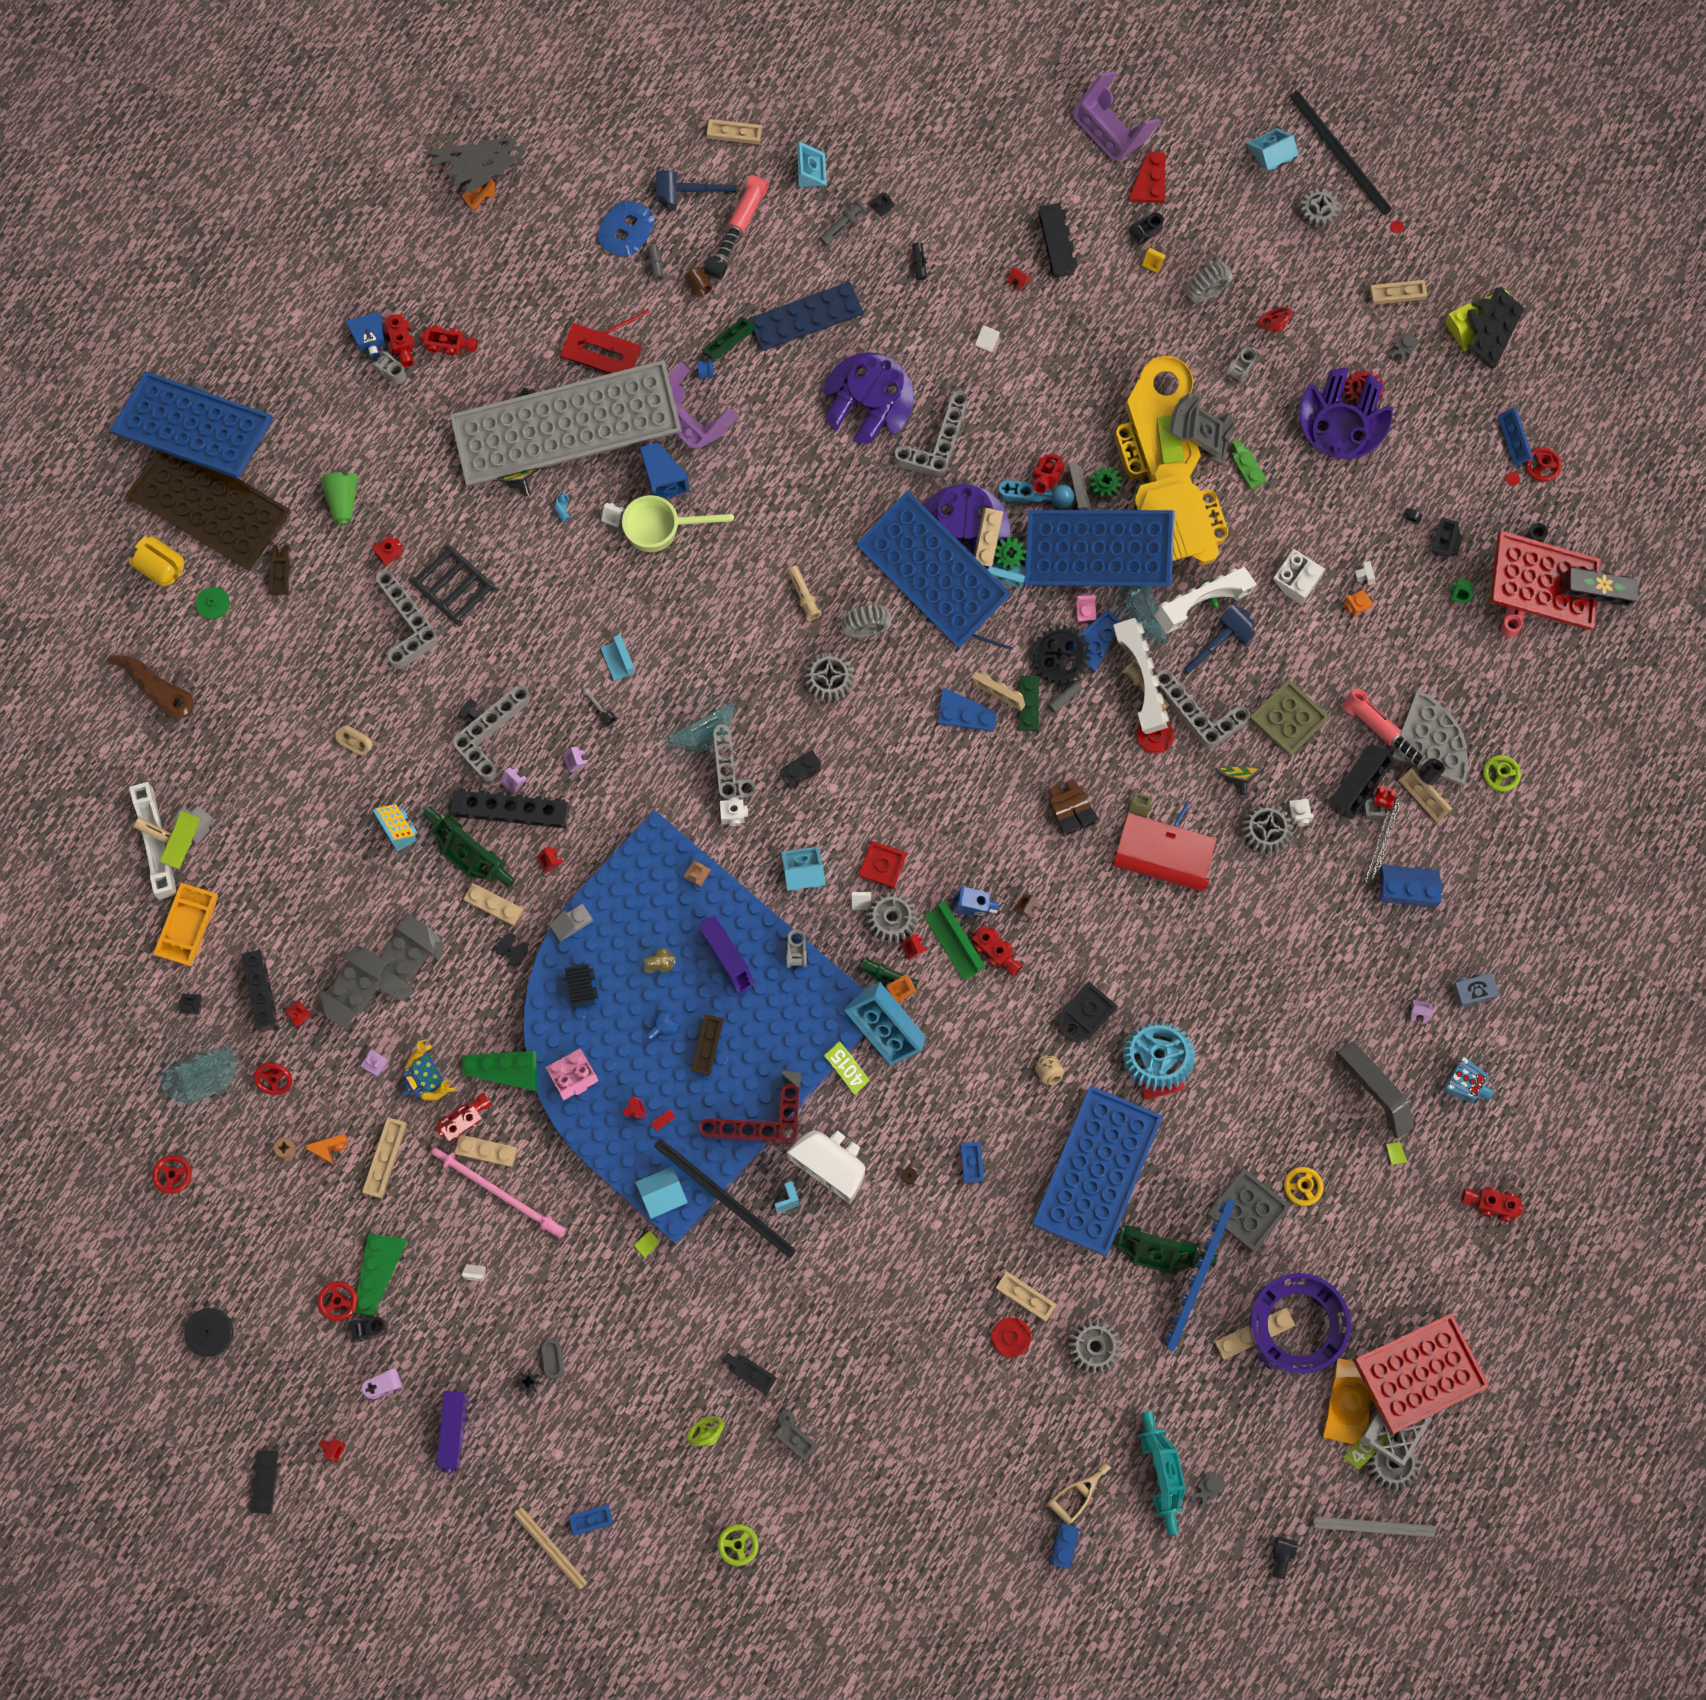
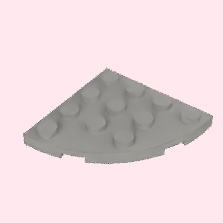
(1436, 736)

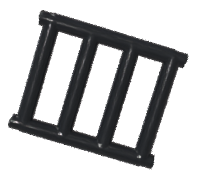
(443, 605)

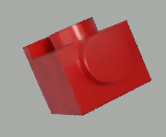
(388, 556)

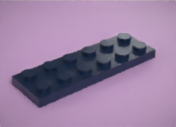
(806, 316)

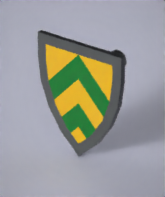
(519, 480)
(1239, 775)

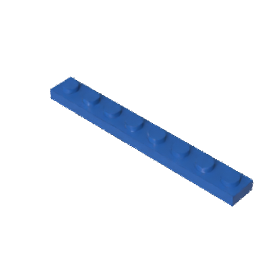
(1196, 1281)

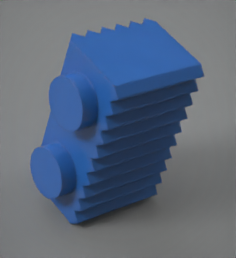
(1064, 1546)

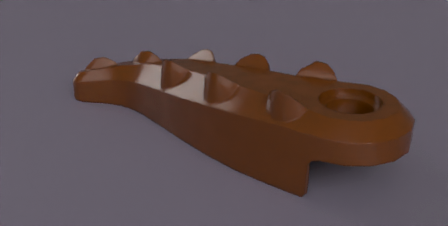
(156, 689)

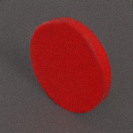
(1397, 227)
(1512, 478)

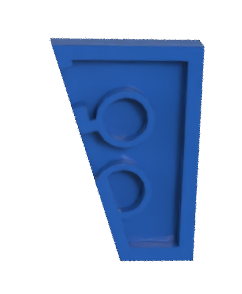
(1099, 636)
(964, 713)

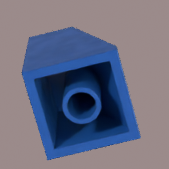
(662, 472)

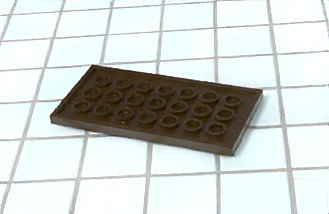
(210, 507)

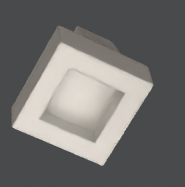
(612, 514)
(1366, 573)

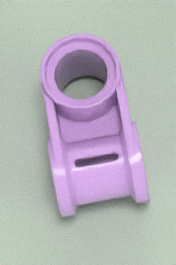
(385, 1384)

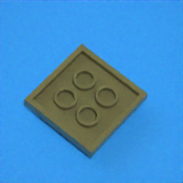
(1289, 718)

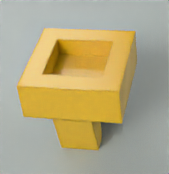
(1153, 260)

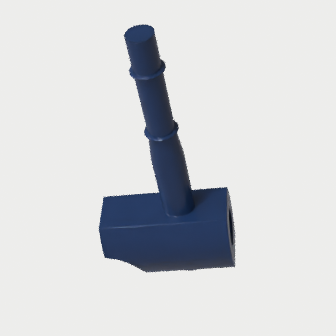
(667, 188)
(1236, 623)

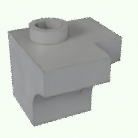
(203, 826)

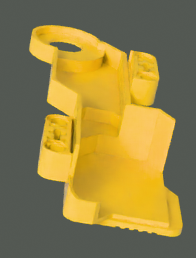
(1169, 482)

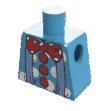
(1468, 1082)

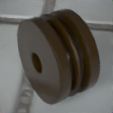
(909, 1171)

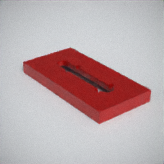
(579, 333)

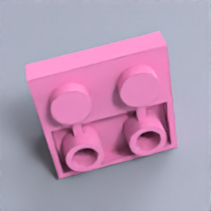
(572, 1074)

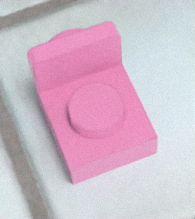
(1086, 608)

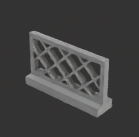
(1373, 1431)

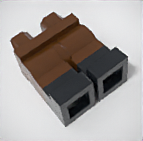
(1071, 808)

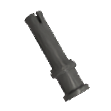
(849, 218)

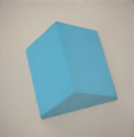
(810, 166)
(661, 1192)

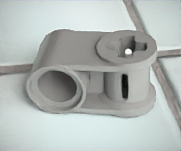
(387, 366)
(1240, 367)
(796, 952)

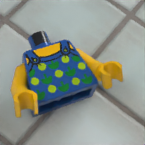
(424, 1076)

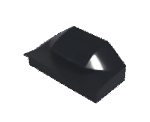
(1447, 538)

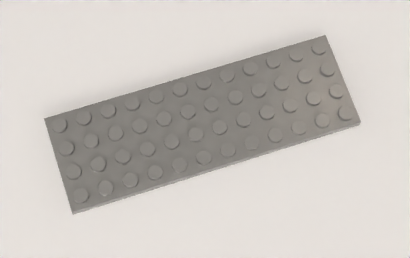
(566, 423)

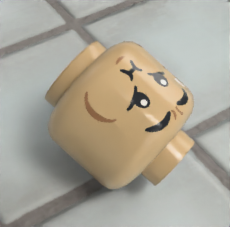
(1049, 1070)

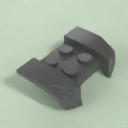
(1202, 428)
(406, 955)
(352, 987)

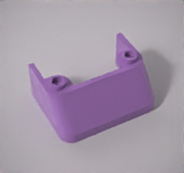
(1103, 126)
(692, 432)

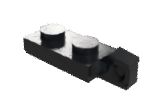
(751, 1373)

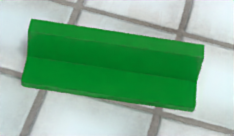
(954, 941)

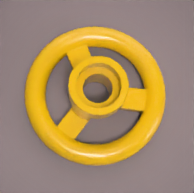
(1297, 1186)

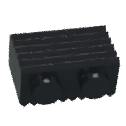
(800, 769)
(580, 986)

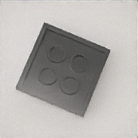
(1255, 1210)

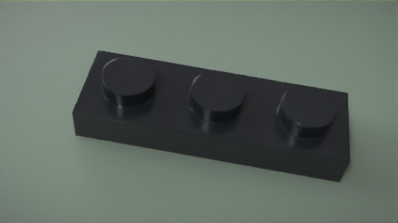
(264, 1482)

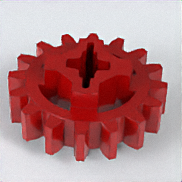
(1358, 382)

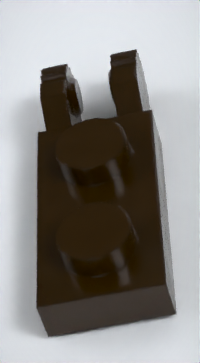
(279, 571)

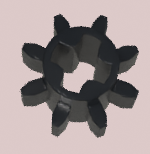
(532, 1386)

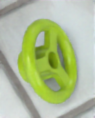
(1505, 767)
(707, 1435)
(743, 1559)

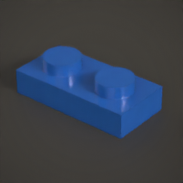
(972, 1162)
(591, 1520)

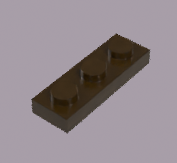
(707, 1045)

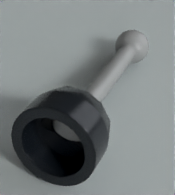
(605, 715)

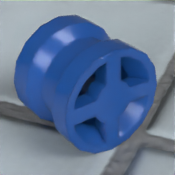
(705, 369)

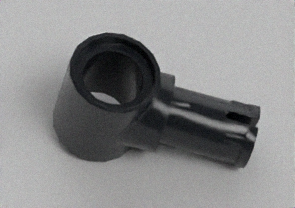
(1285, 1552)

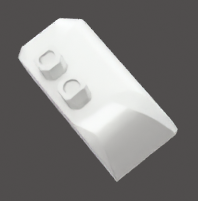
(830, 1162)

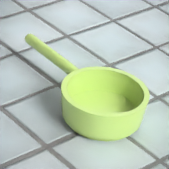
(653, 522)

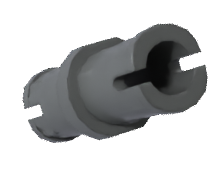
(655, 262)

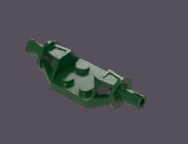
(465, 851)
(1158, 1252)

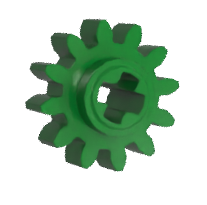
(1112, 486)
(1010, 560)

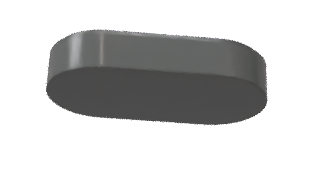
(552, 1359)

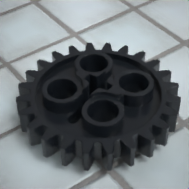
(1064, 638)

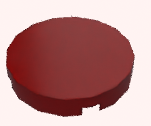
(1157, 741)
(1007, 1342)

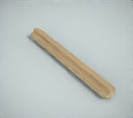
(549, 1547)

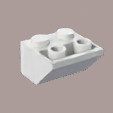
(1298, 576)

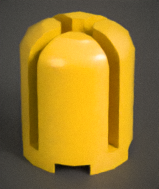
(157, 561)

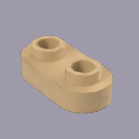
(354, 740)

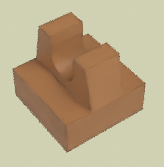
(697, 873)

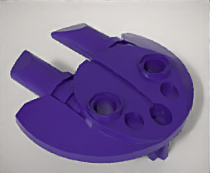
(870, 391)
(1342, 419)
(964, 519)

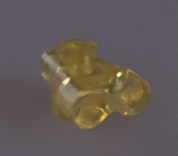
(661, 961)

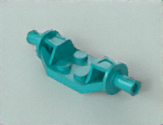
(1168, 1470)

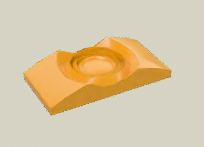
(186, 924)
(1348, 1405)

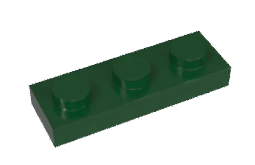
(728, 339)
(1030, 713)

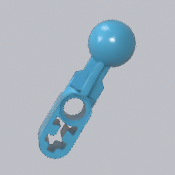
(1061, 496)

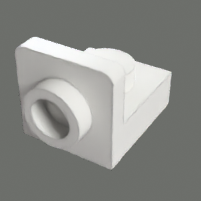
(1300, 812)

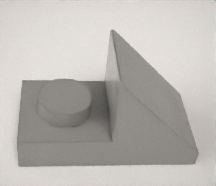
(571, 922)

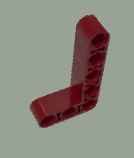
(758, 1126)

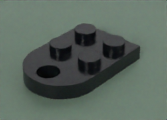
(1086, 1012)

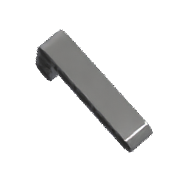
(943, 442)
(410, 618)
(1197, 714)
(488, 729)

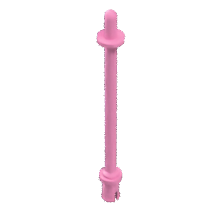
(545, 1222)

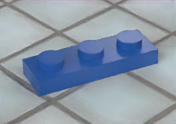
(1515, 437)

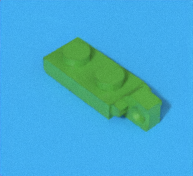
(1247, 465)

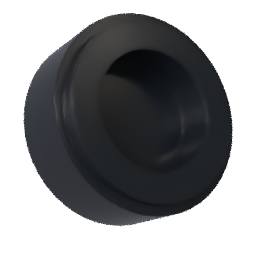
(1412, 515)

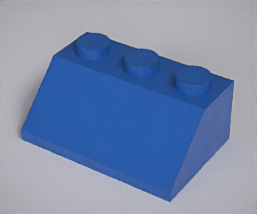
(1410, 886)

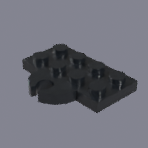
(1493, 325)

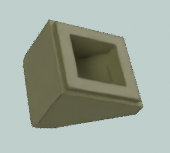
(1140, 805)

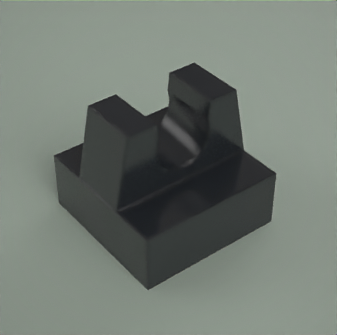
(882, 204)
(469, 710)
(191, 1004)

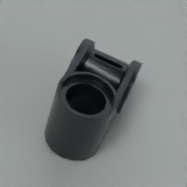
(1144, 230)
(364, 1329)

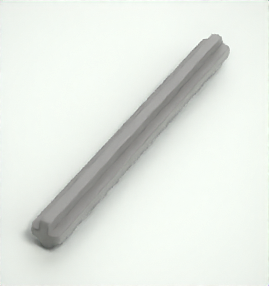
(1374, 1526)

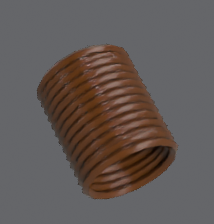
(698, 281)

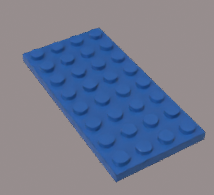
(191, 424)
(1100, 548)
(933, 569)
(1097, 1171)

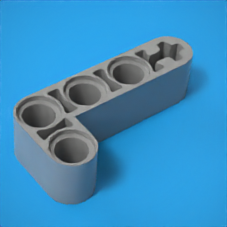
(729, 761)

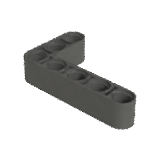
(1380, 1087)

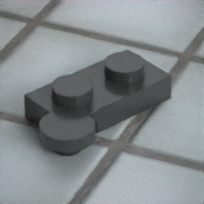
(794, 1437)

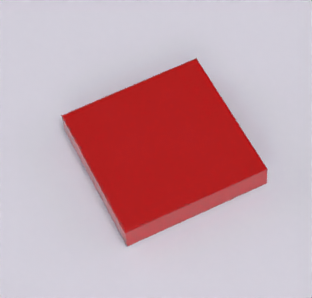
(882, 864)

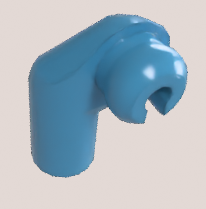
(560, 507)

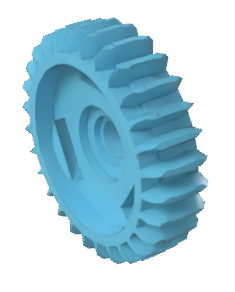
(1156, 1068)

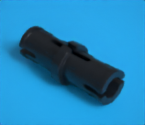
(919, 261)

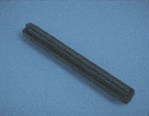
(1381, 843)

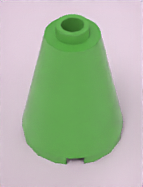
(340, 495)

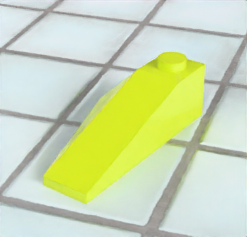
(1459, 326)

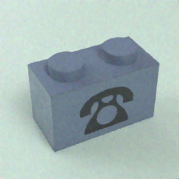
(1475, 990)

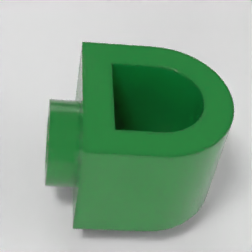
(1461, 591)

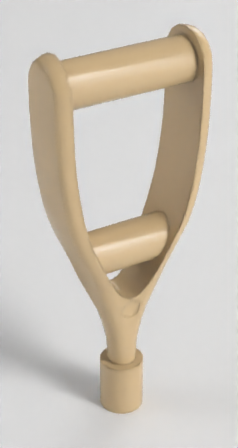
(1083, 1489)

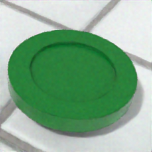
(212, 603)

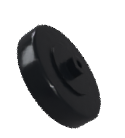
(209, 1332)

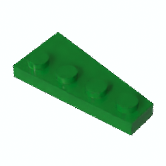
(509, 1068)
(378, 1265)

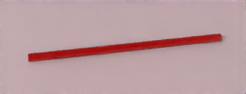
(620, 325)

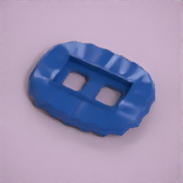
(636, 235)

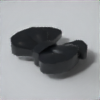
(505, 947)

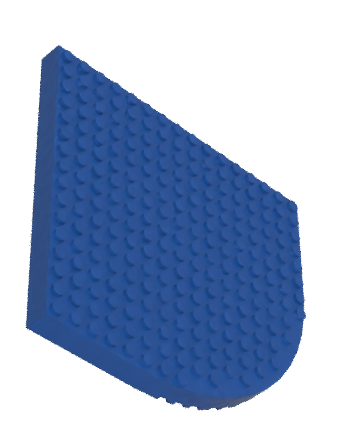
(775, 1026)

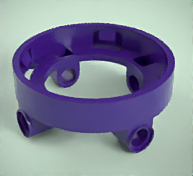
(1322, 1294)

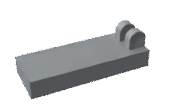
(1079, 485)

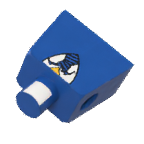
(368, 333)
(973, 902)

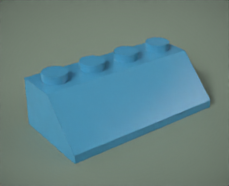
(885, 1024)

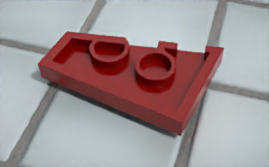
(1151, 180)

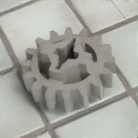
(1329, 209)

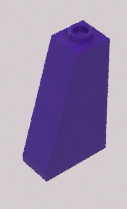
(726, 955)
(452, 1430)

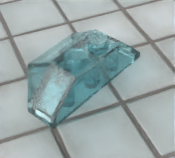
(1144, 608)
(701, 733)
(200, 1076)

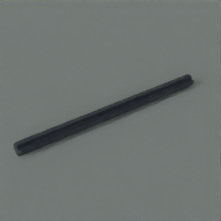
(1341, 152)
(724, 1198)

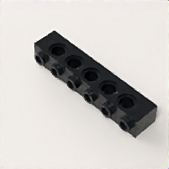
(463, 796)

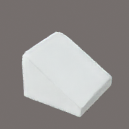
(987, 338)
(861, 900)
(474, 1272)

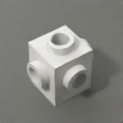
(733, 811)

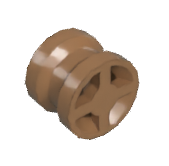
(287, 1151)

